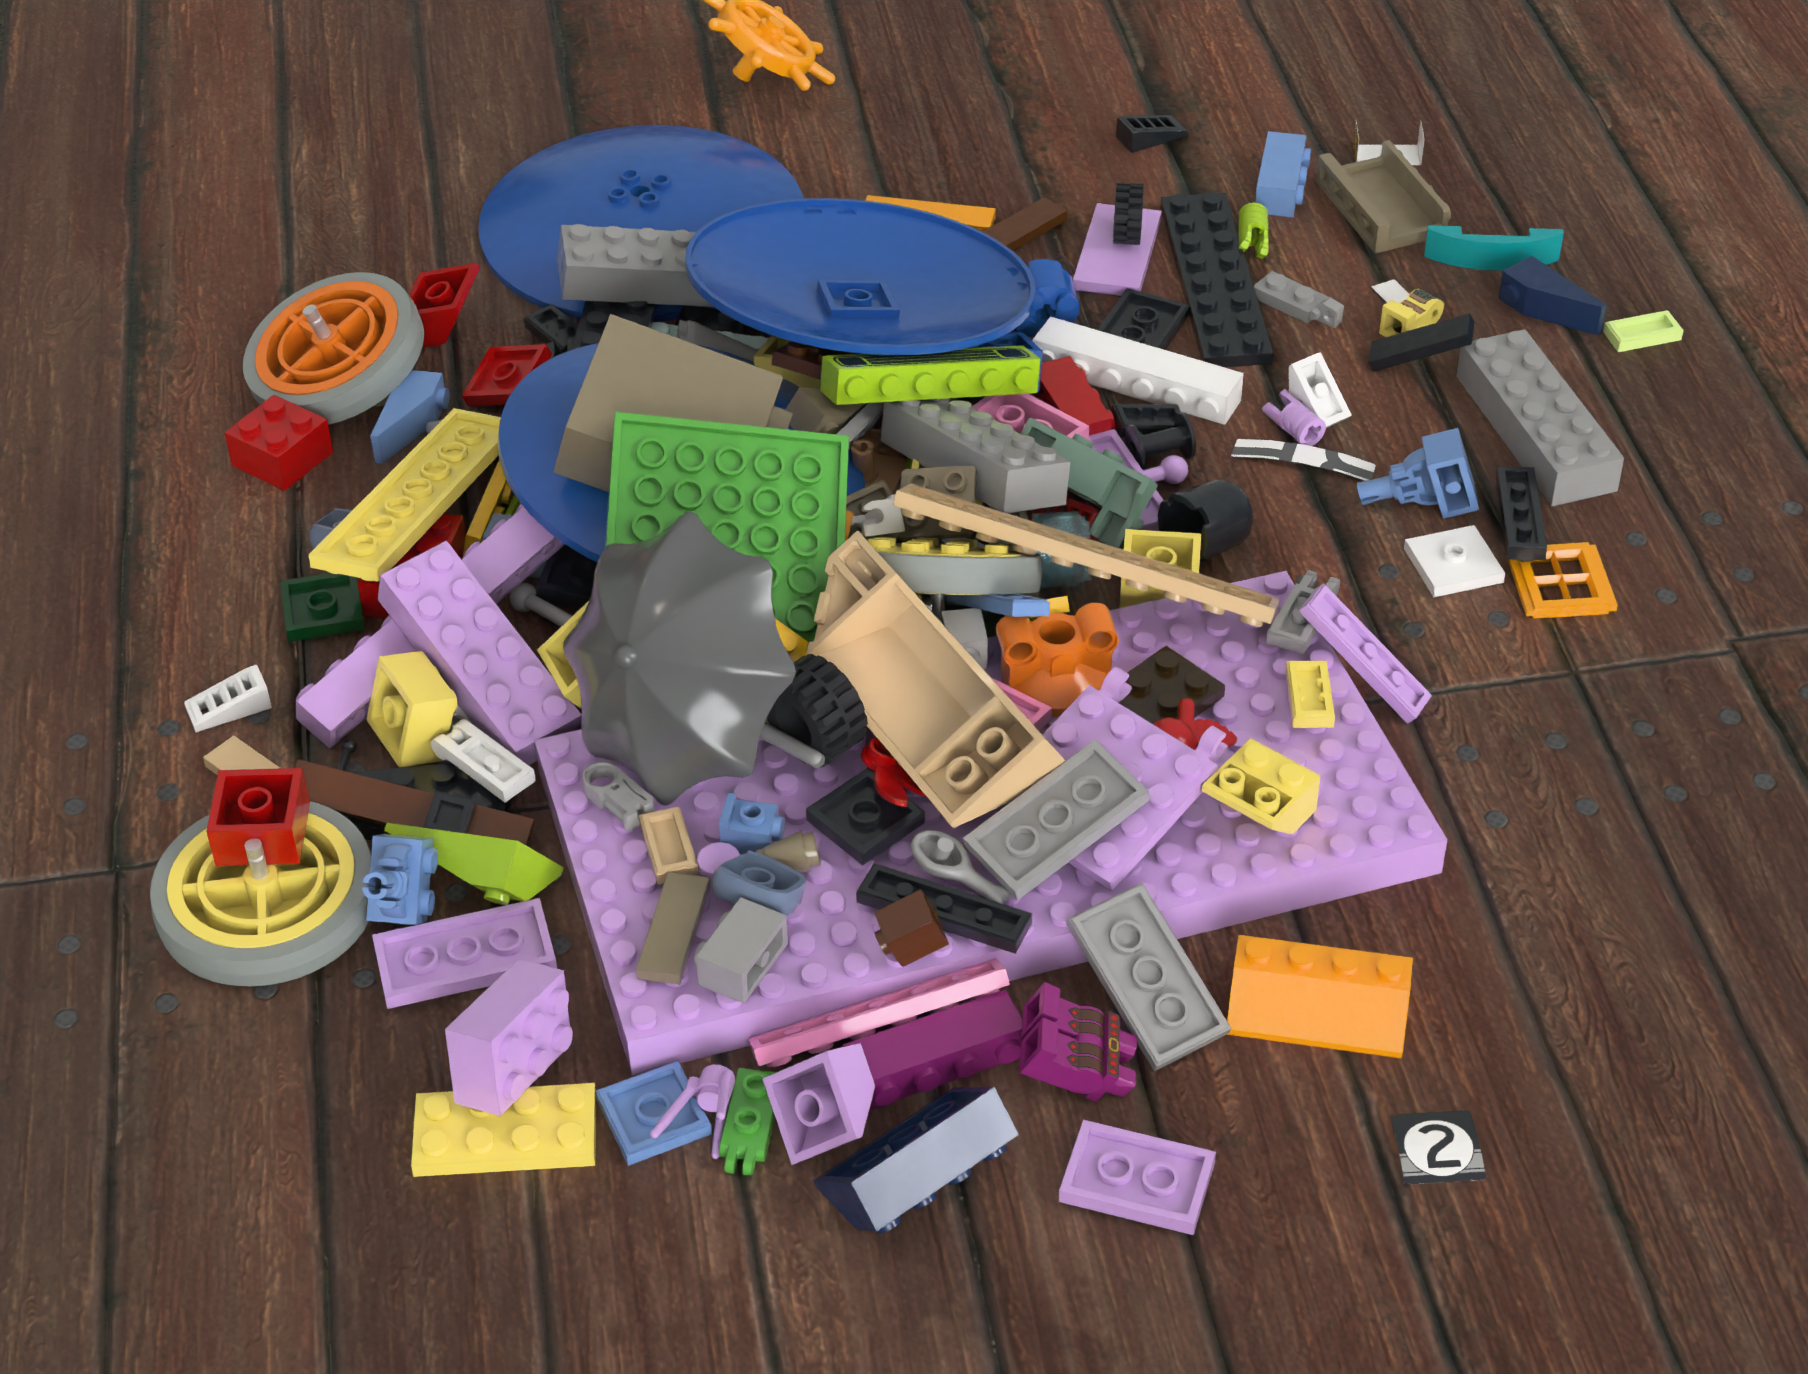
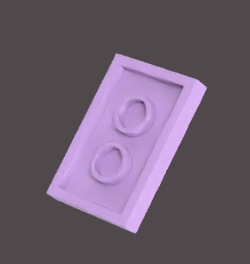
(1137, 1177)

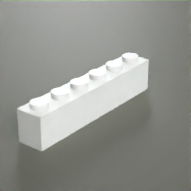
(1144, 370)

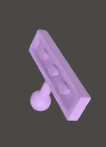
(1171, 470)

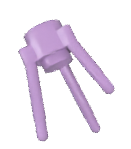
(712, 1094)

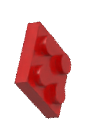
(502, 371)

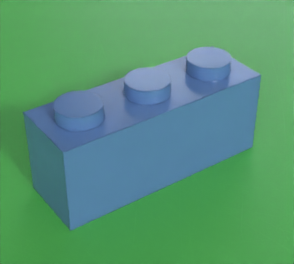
(1283, 173)

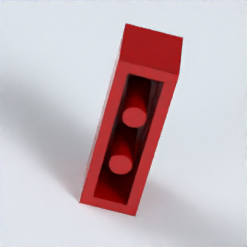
(1067, 390)

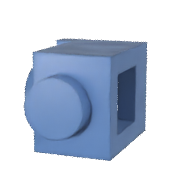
(750, 824)

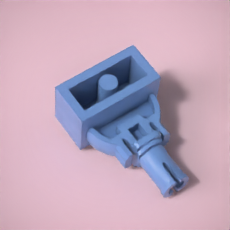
(1429, 477)
(400, 879)

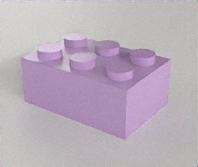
(508, 1037)

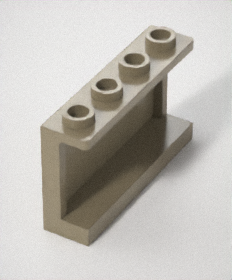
(1383, 198)

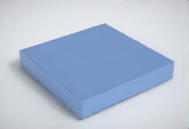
(640, 1102)

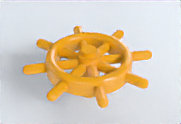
(768, 41)

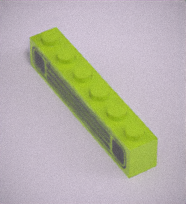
(929, 376)

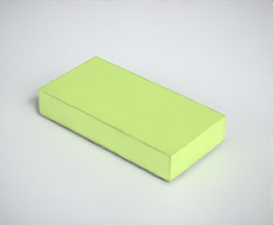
(1643, 331)

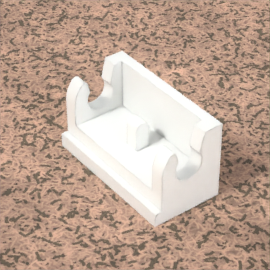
(881, 520)

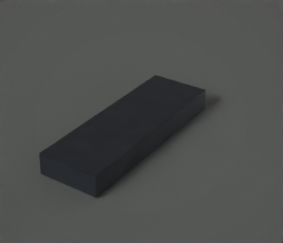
(1421, 342)

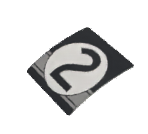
(1438, 1147)

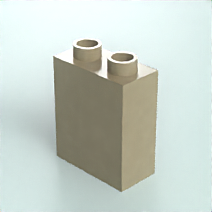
(664, 377)

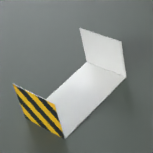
(1412, 153)

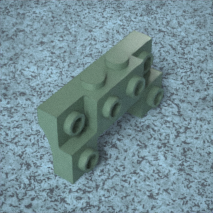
(1100, 481)

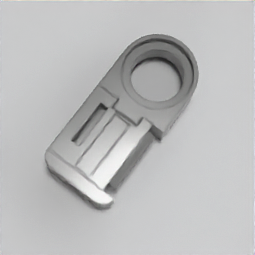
(621, 797)

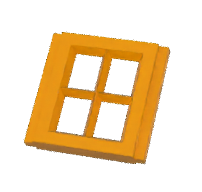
(1593, 575)

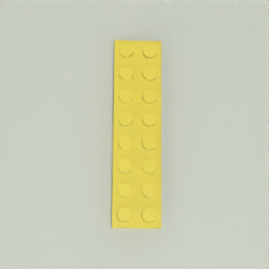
(410, 497)

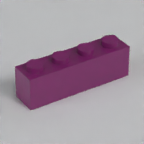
(942, 1047)

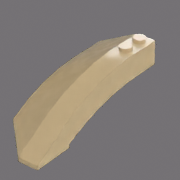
(925, 690)

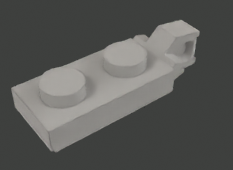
(1298, 300)

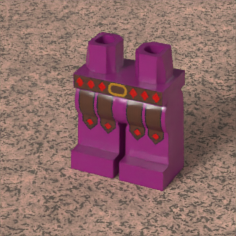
(1075, 1046)

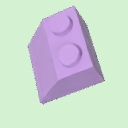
(821, 1101)

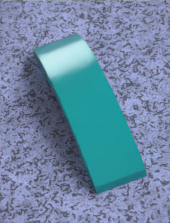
(1491, 252)

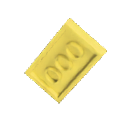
(538, 1131)

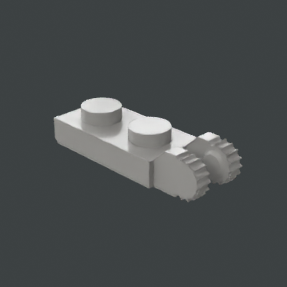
(1290, 627)

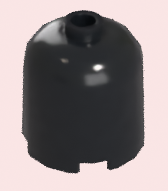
(1214, 510)

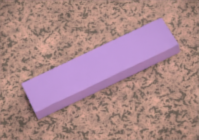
(1365, 653)

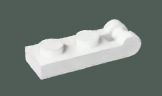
(484, 760)

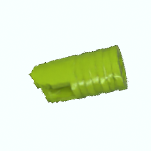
(1253, 228)

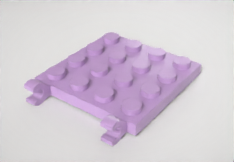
(1155, 758)

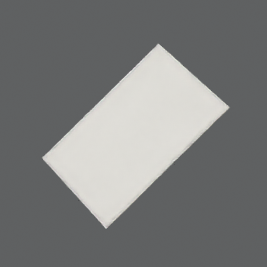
(1391, 291)

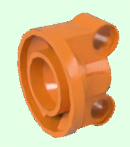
(1057, 654)

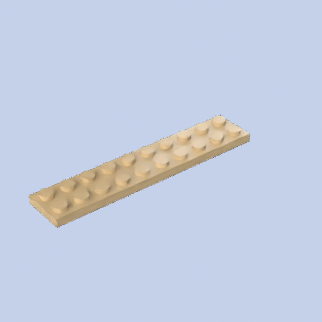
(1099, 557)

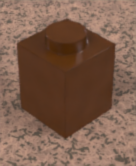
(910, 929)

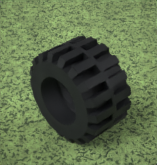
(820, 708)

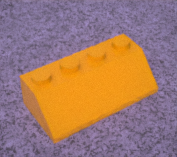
(1320, 996)

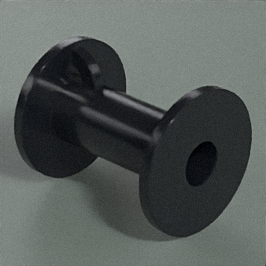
(1179, 437)

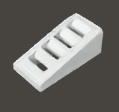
(240, 694)

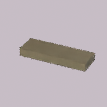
(673, 928)

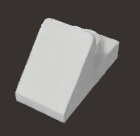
(1316, 388)

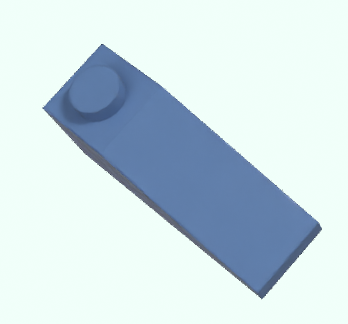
(407, 411)

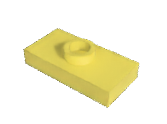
(1310, 694)

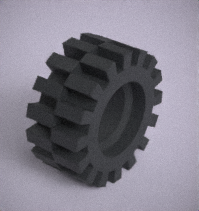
(1128, 213)

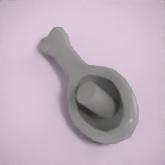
(949, 860)

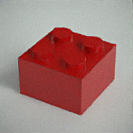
(279, 442)
(259, 806)

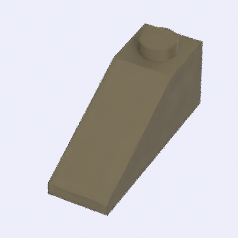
(818, 413)

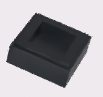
(450, 813)

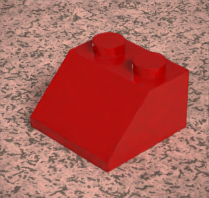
(440, 299)

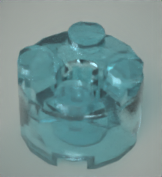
(1055, 574)

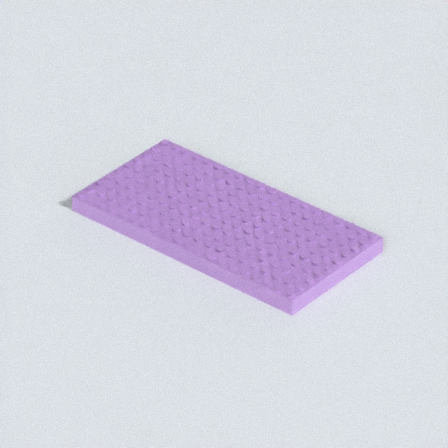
(1201, 873)

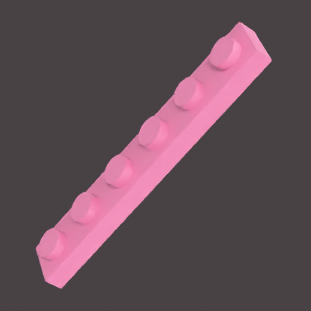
(891, 1008)

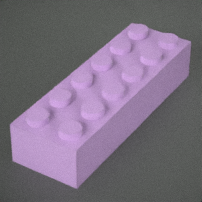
(476, 651)

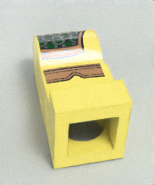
(1414, 312)

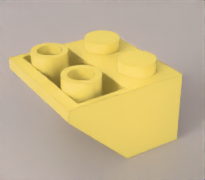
(1266, 787)

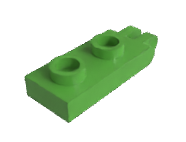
(747, 1122)

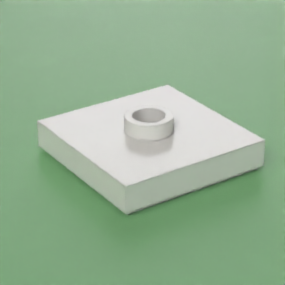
(1454, 561)

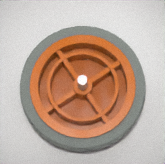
(336, 345)

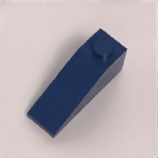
(1548, 296)

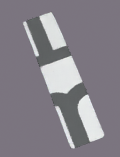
(1306, 455)

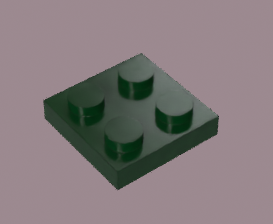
(321, 606)

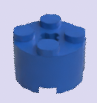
(1053, 296)

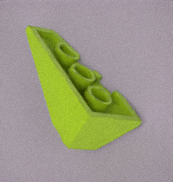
(494, 865)

